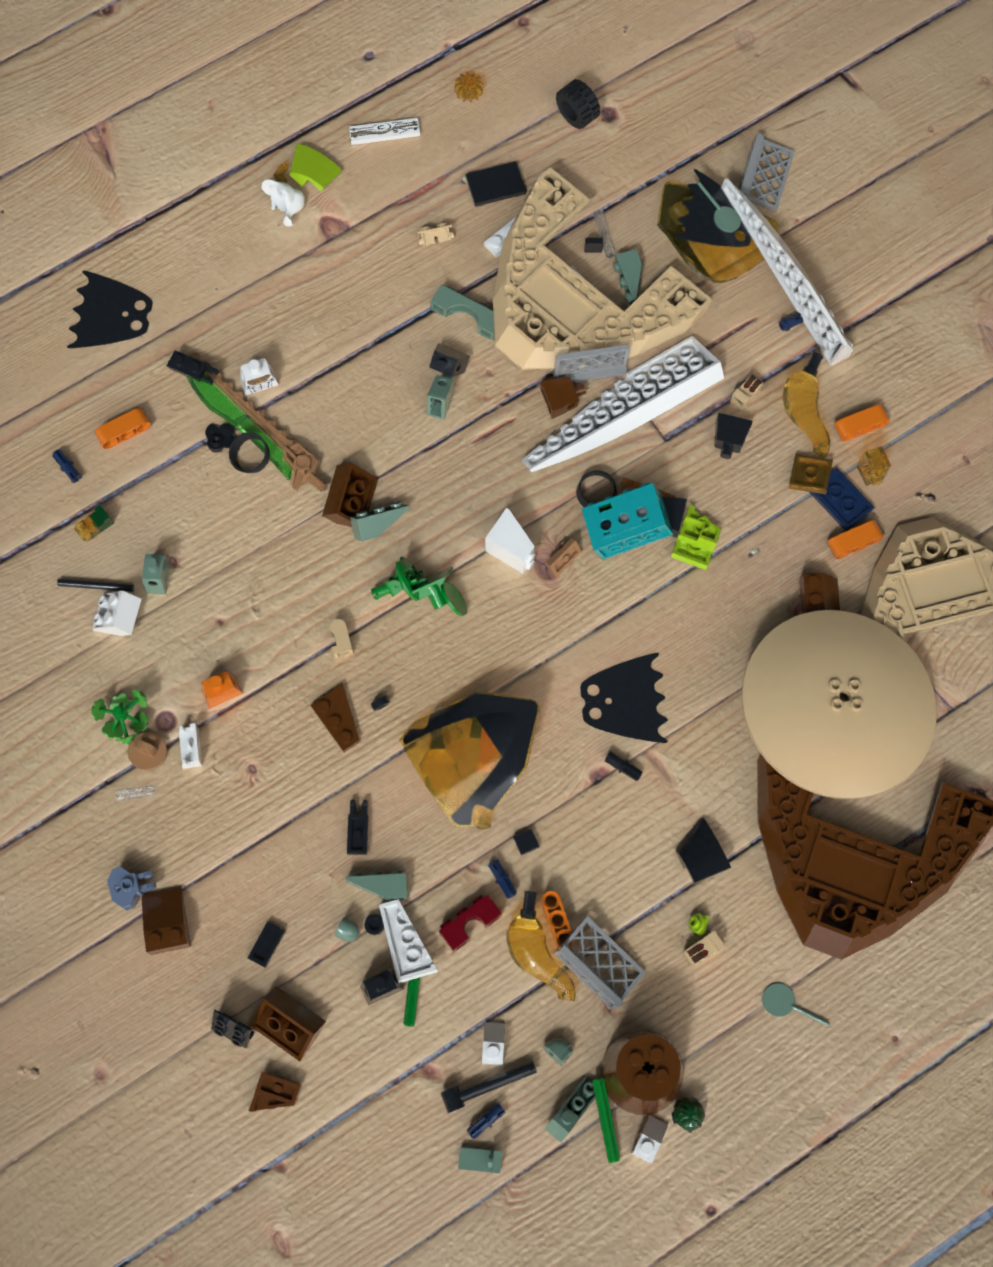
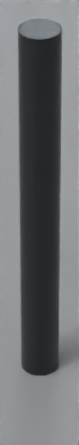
(95, 585)

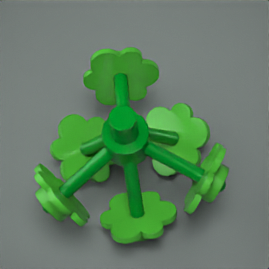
(120, 708)

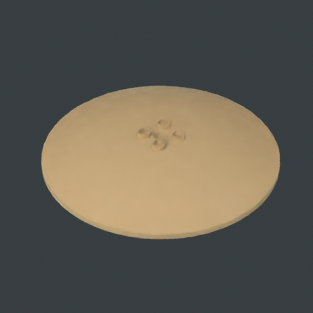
(814, 735)

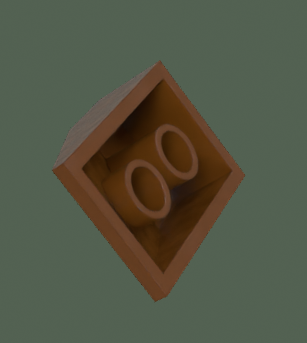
(165, 921)

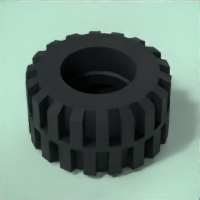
(578, 104)

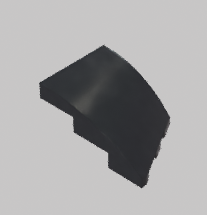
(702, 853)

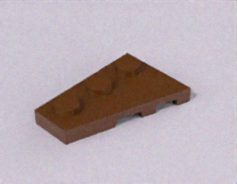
(337, 718)

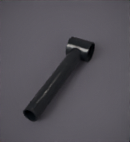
(455, 1098)

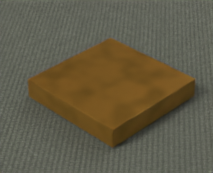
(810, 474)

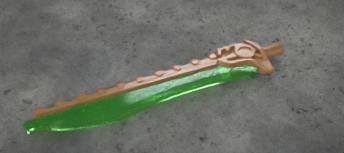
(299, 459)

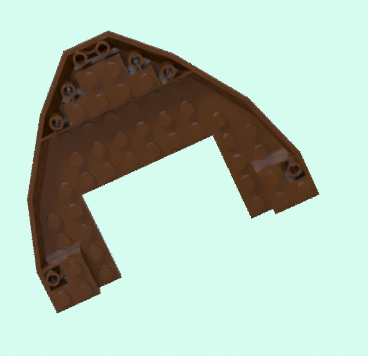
(849, 887)

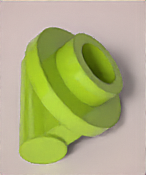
(698, 924)

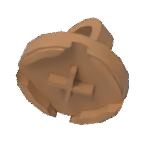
(147, 751)

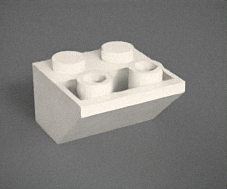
(116, 613)

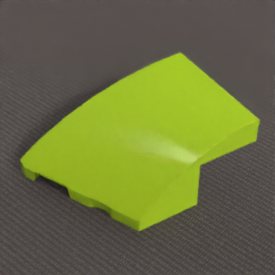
(313, 167)
(696, 540)

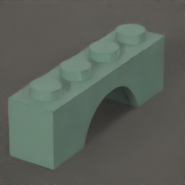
(448, 301)

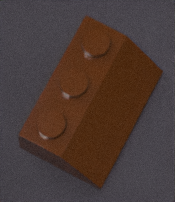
(349, 493)
(818, 592)
(287, 1023)

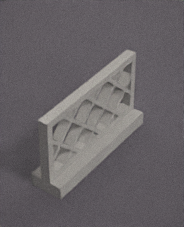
(752, 165)
(592, 370)
(588, 975)

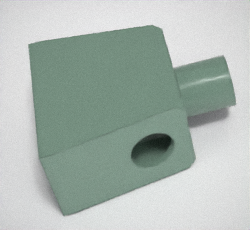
(440, 390)
(155, 570)

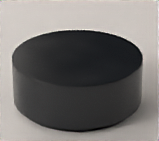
(380, 703)
(374, 925)

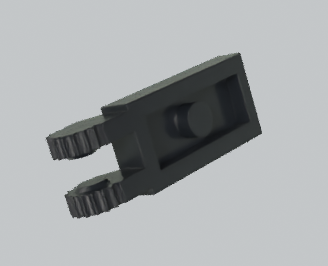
(191, 367)
(357, 830)

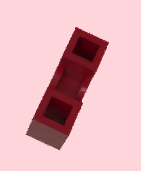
(482, 910)

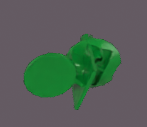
(434, 587)

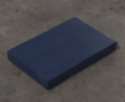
(843, 501)

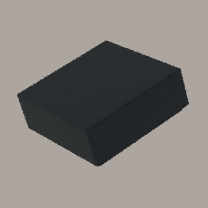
(593, 245)
(526, 842)

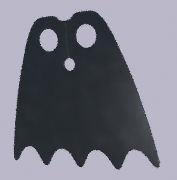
(700, 221)
(102, 312)
(632, 697)

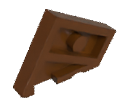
(274, 1092)

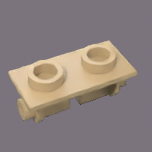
(441, 232)

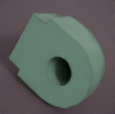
(347, 930)
(558, 1050)

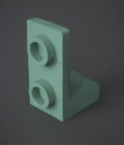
(480, 1160)

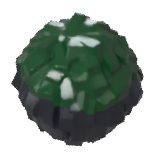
(688, 1114)

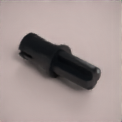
(623, 766)

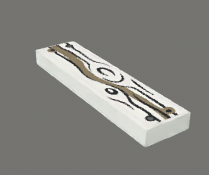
(384, 131)

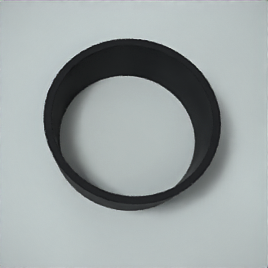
(235, 445)
(582, 500)

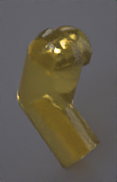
(279, 173)

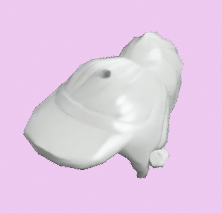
(285, 198)

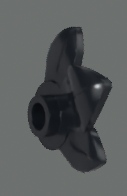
(219, 437)

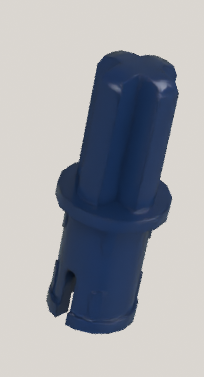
(66, 466)
(502, 879)
(485, 1121)

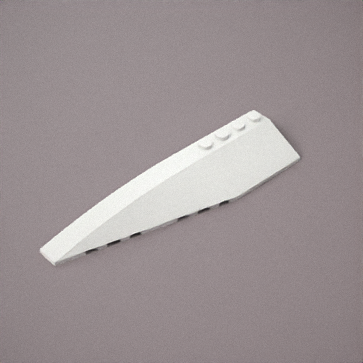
(792, 278)
(633, 401)

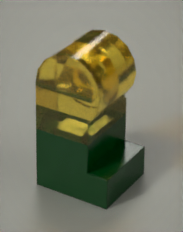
(93, 524)

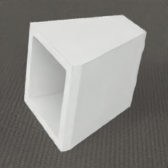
(510, 543)

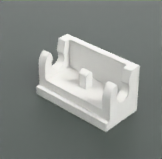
(190, 746)

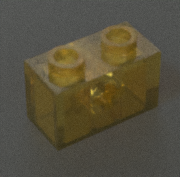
(874, 466)

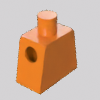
(220, 689)

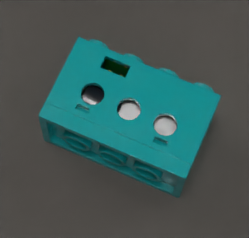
(627, 521)

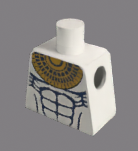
(257, 376)

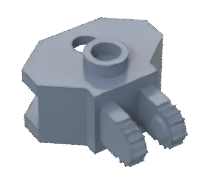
(130, 887)

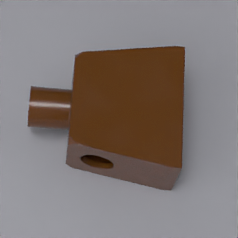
(561, 395)

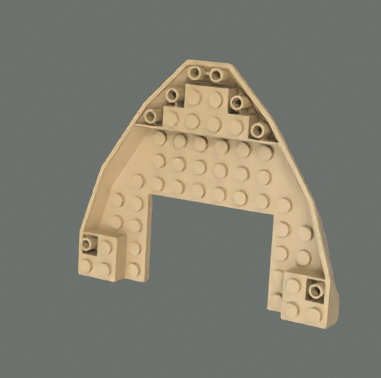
(552, 310)
(929, 578)

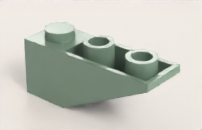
(629, 268)
(374, 523)
(385, 886)
(572, 1110)

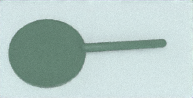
(724, 217)
(780, 1001)

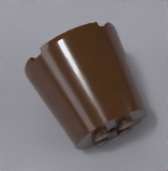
(630, 1085)

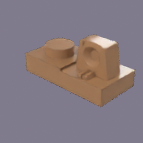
(563, 557)

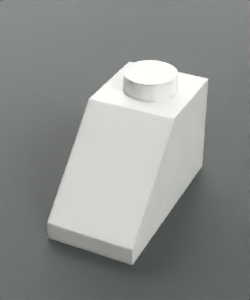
(493, 1043)
(650, 1139)

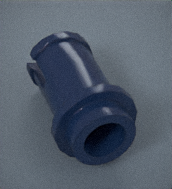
(787, 323)

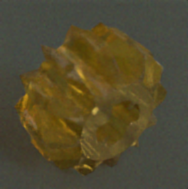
(468, 86)

